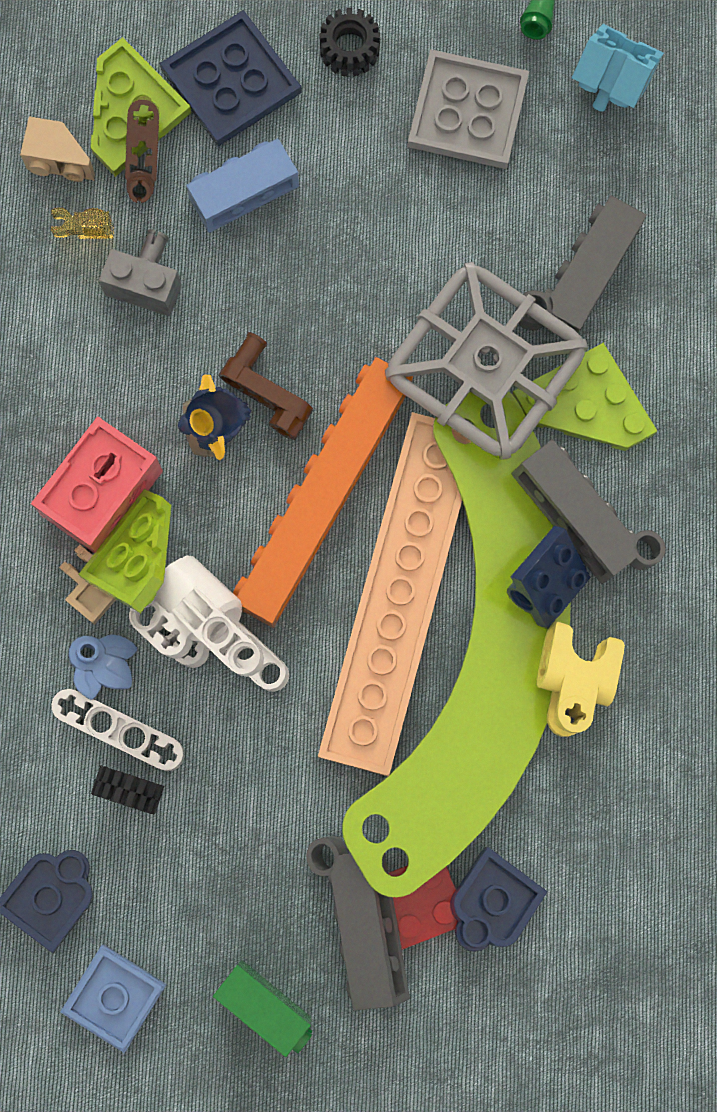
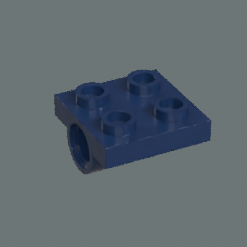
(549, 578)

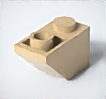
(53, 150)

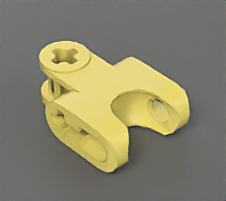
(575, 682)

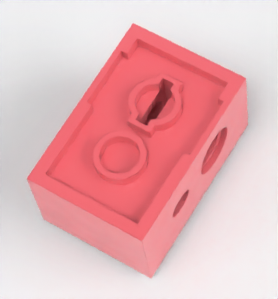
(96, 484)

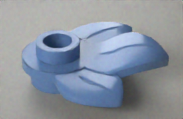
(105, 667)

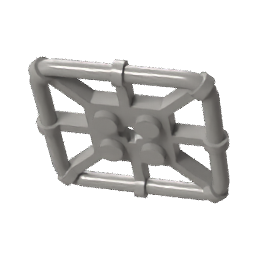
(487, 382)

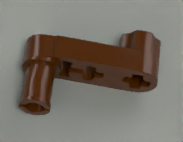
(137, 132)
(290, 410)

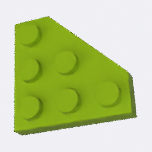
(120, 80)
(595, 404)
(134, 554)

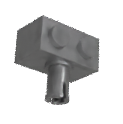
(142, 278)

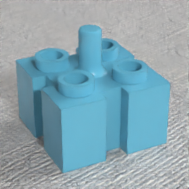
(616, 67)

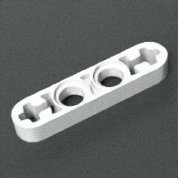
(120, 725)

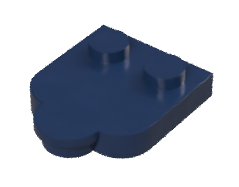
(49, 897)
(493, 903)

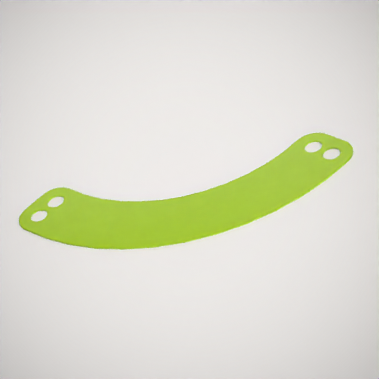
(495, 711)

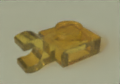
(89, 224)

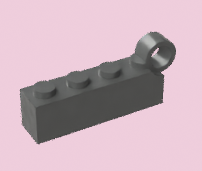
(592, 266)
(591, 523)
(366, 928)

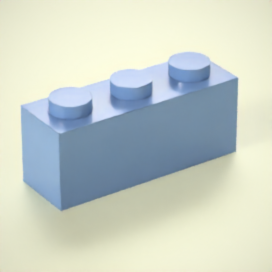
(242, 184)

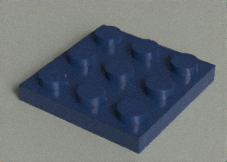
(230, 78)

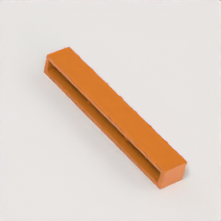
(321, 496)

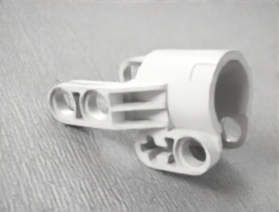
(206, 614)

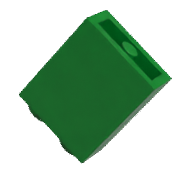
(265, 1009)

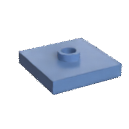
(113, 998)

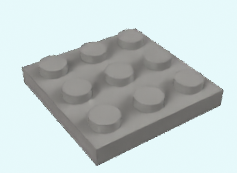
(468, 109)

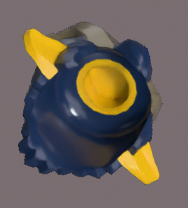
(212, 419)

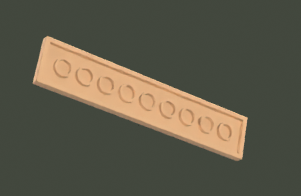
(395, 606)

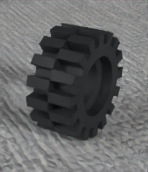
(349, 24)
(127, 790)

